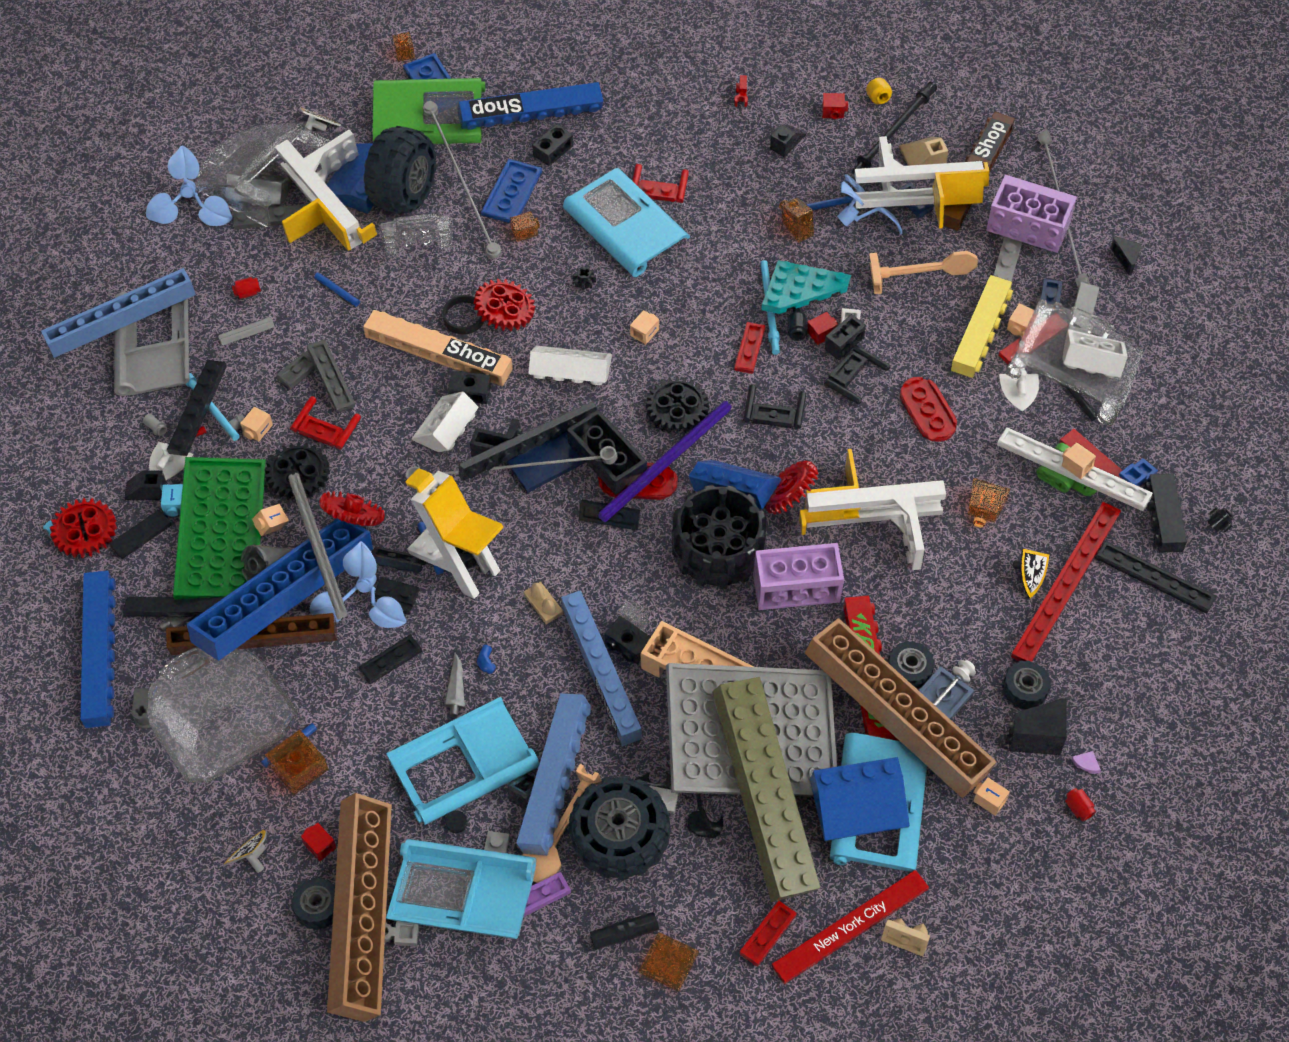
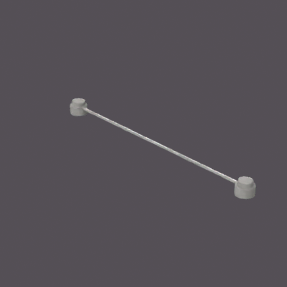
(1045, 138)
(493, 249)
(607, 454)

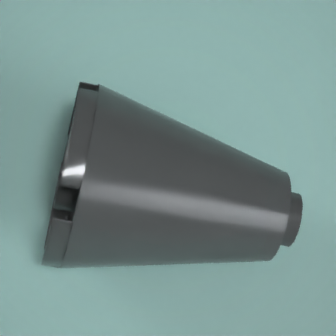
(259, 557)

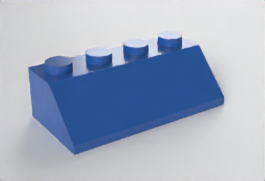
(745, 480)

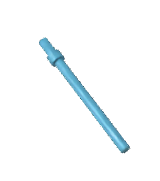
(773, 335)
(216, 413)

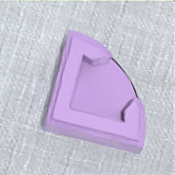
(1087, 762)

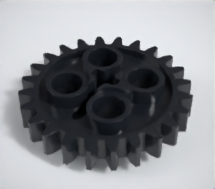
(677, 404)
(313, 462)

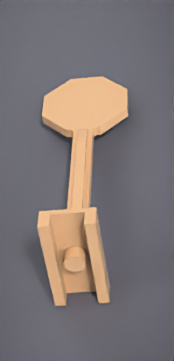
(955, 264)
(549, 865)

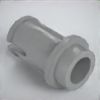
(235, 423)
(158, 427)

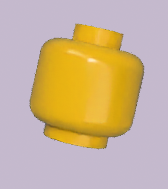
(879, 91)

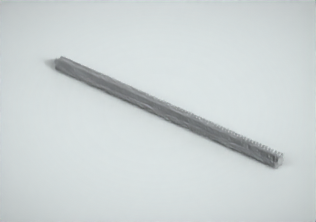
(318, 547)

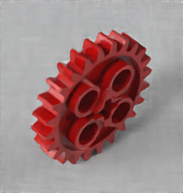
(504, 304)
(65, 533)

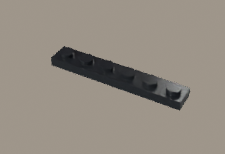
(196, 408)

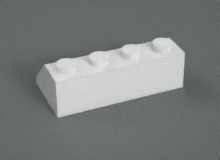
(569, 364)

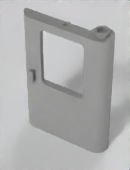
(153, 365)

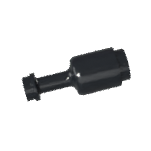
(797, 325)

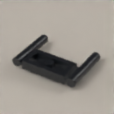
(849, 368)
(774, 414)

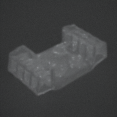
(417, 230)

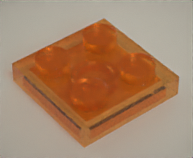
(668, 961)

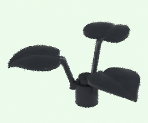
(697, 820)

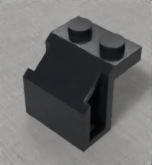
(484, 439)

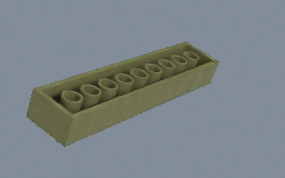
(765, 789)

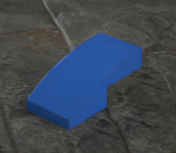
(1138, 473)

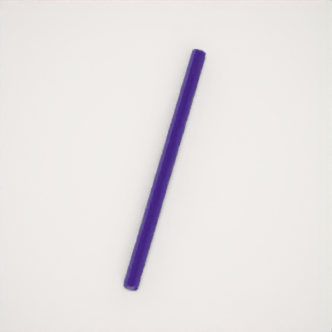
(663, 462)

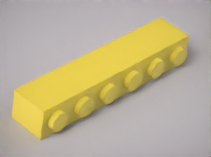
(981, 326)

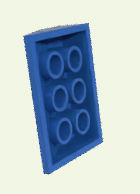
(348, 182)
(860, 798)

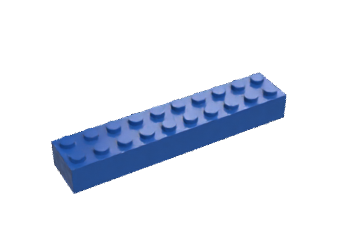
(272, 591)

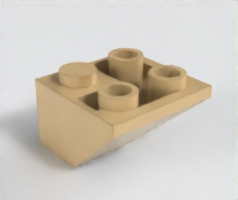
(925, 151)

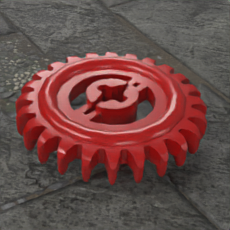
(792, 486)
(351, 509)

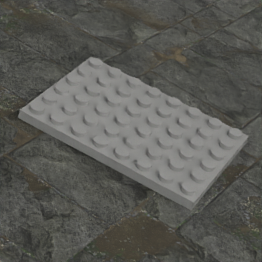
(799, 709)

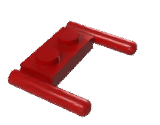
(661, 190)
(321, 430)

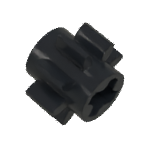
(584, 278)
(1220, 519)

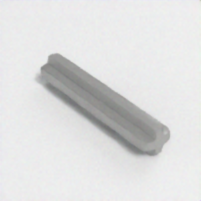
(246, 331)

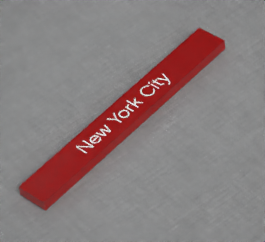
(849, 927)

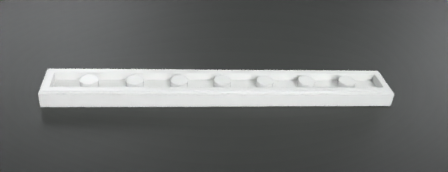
(1095, 478)

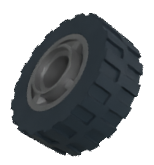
(913, 654)

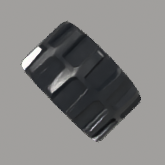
(721, 512)

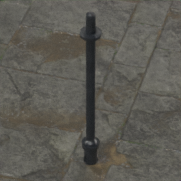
(922, 96)

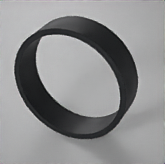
(456, 329)

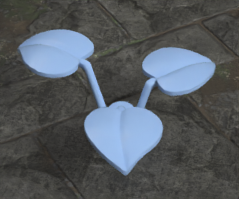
(163, 210)
(850, 213)
(361, 563)

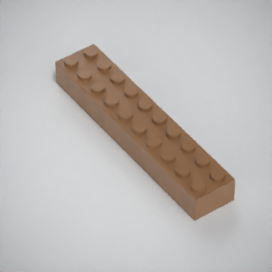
(900, 707)
(359, 908)

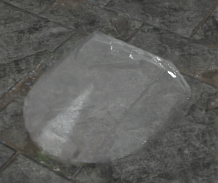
(216, 711)

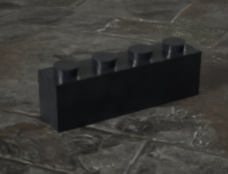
(1166, 513)

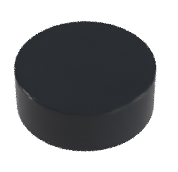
(456, 821)

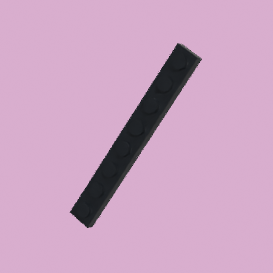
(523, 442)

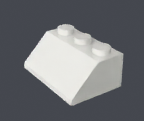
(1094, 354)
(446, 422)

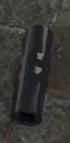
(623, 931)

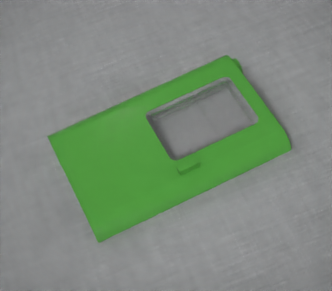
(403, 102)

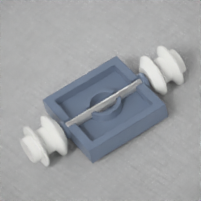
(949, 691)

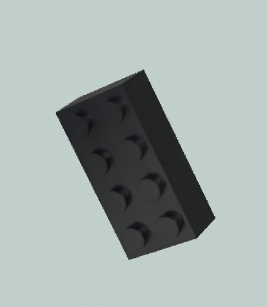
(594, 434)

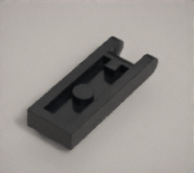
(397, 559)

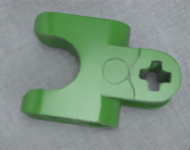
(1060, 481)

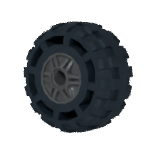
(400, 169)
(619, 827)

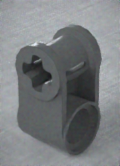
(139, 707)

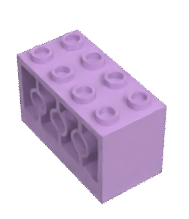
(1031, 213)
(798, 576)

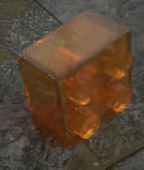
(296, 762)

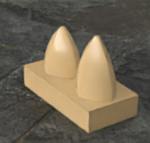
(543, 602)
(904, 937)

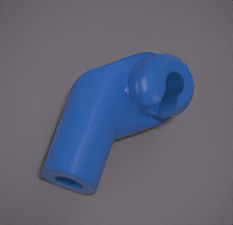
(483, 660)

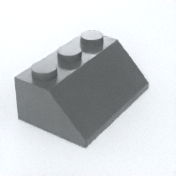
(275, 186)

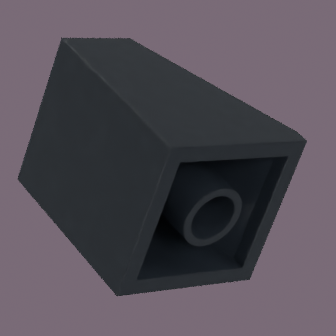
(1039, 729)

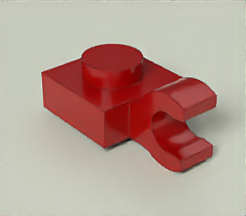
(741, 90)

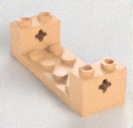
(676, 646)

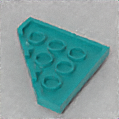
(798, 284)

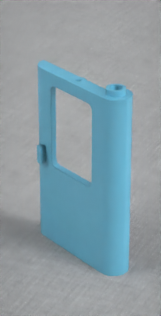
(490, 747)
(866, 748)

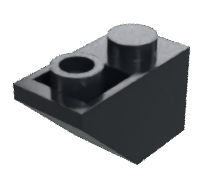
(145, 485)

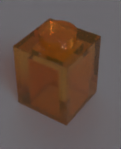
(403, 46)
(524, 226)

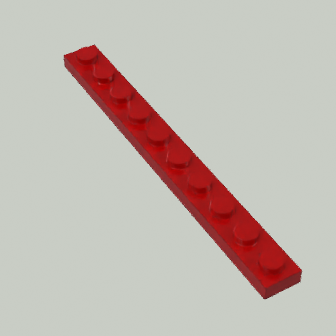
(1066, 583)

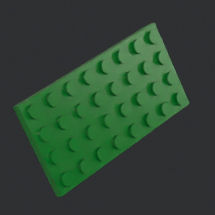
(217, 524)

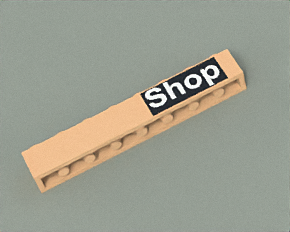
(437, 347)

